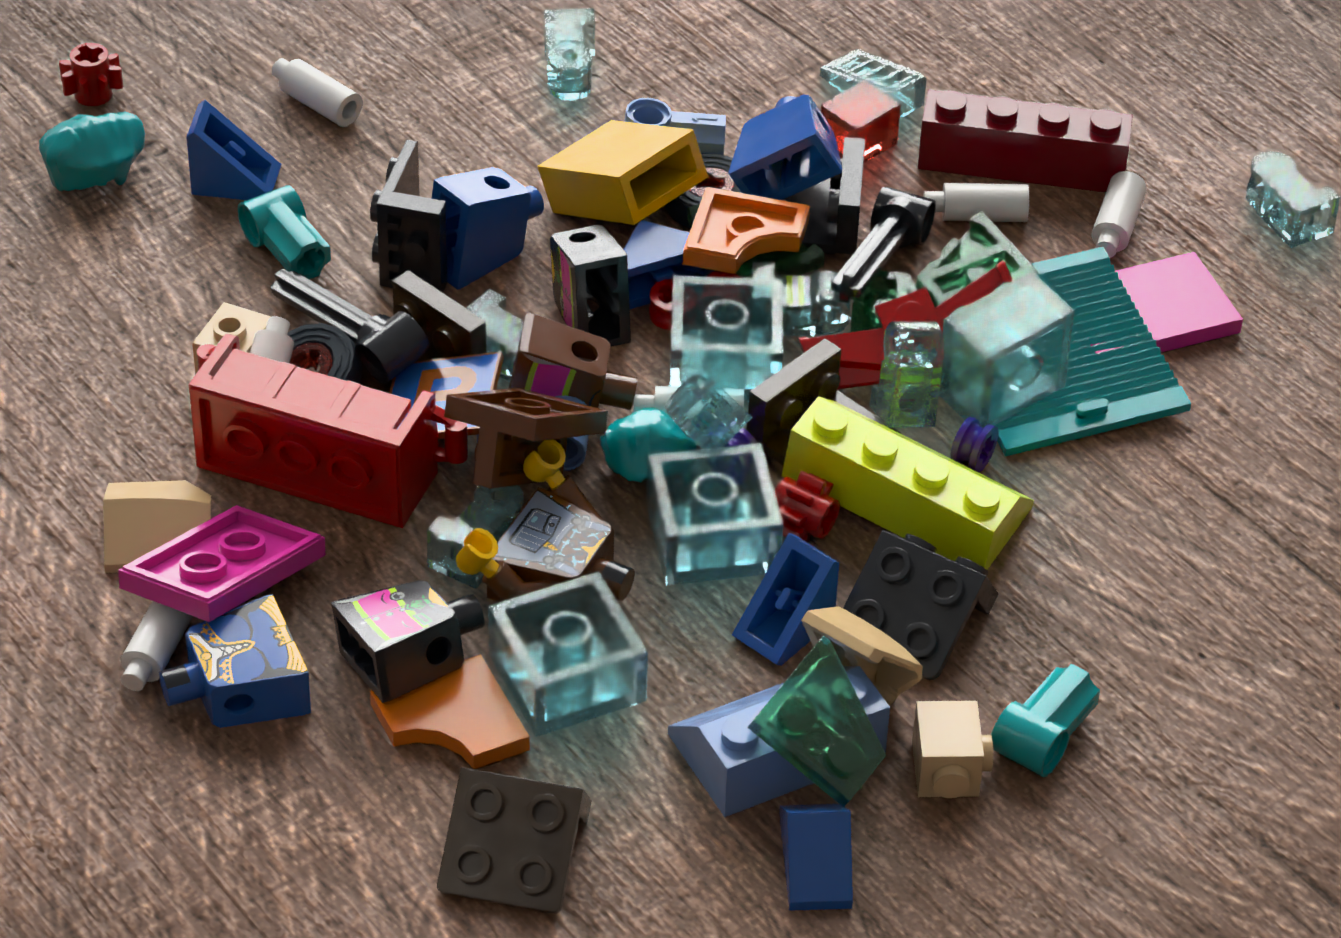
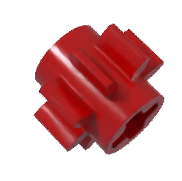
(91, 74)
(806, 506)

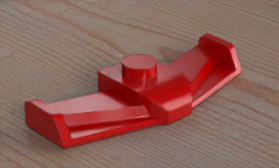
(864, 350)

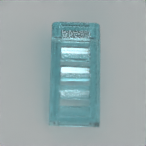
(893, 79)

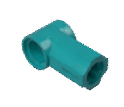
(282, 226)
(1040, 728)

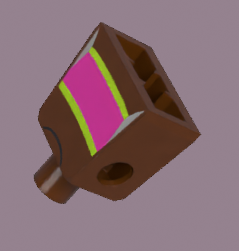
(569, 363)

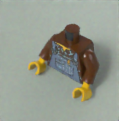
(549, 540)

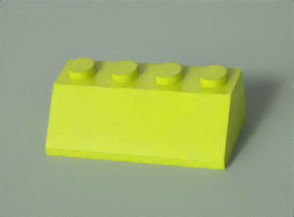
(904, 483)

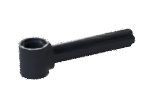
(895, 223)
(382, 342)

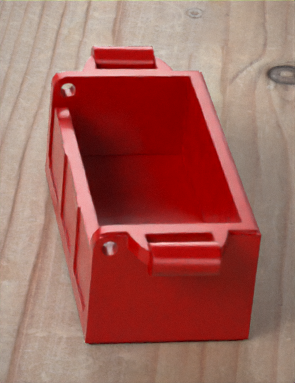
(317, 434)

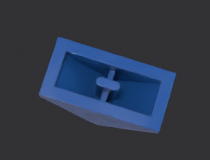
(225, 159)
(655, 255)
(795, 582)
(817, 856)

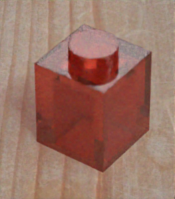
(864, 114)

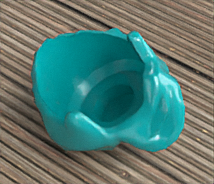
(92, 150)
(639, 435)

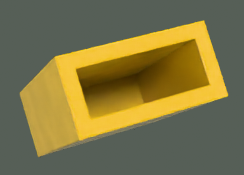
(623, 171)

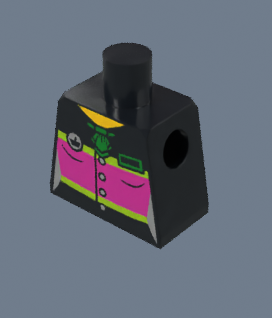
(595, 268)
(404, 635)

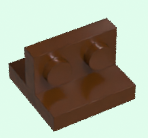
(515, 425)

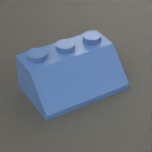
(739, 765)

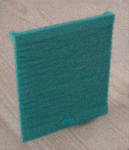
(1103, 387)

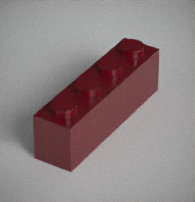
(1023, 140)

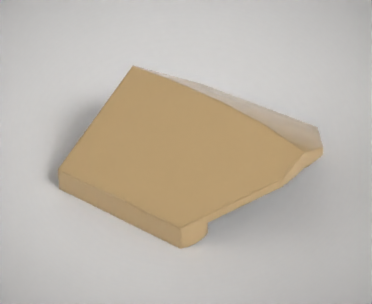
(148, 516)
(863, 645)

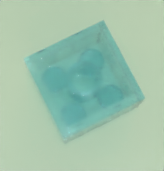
(726, 330)
(1006, 350)
(713, 513)
(567, 653)

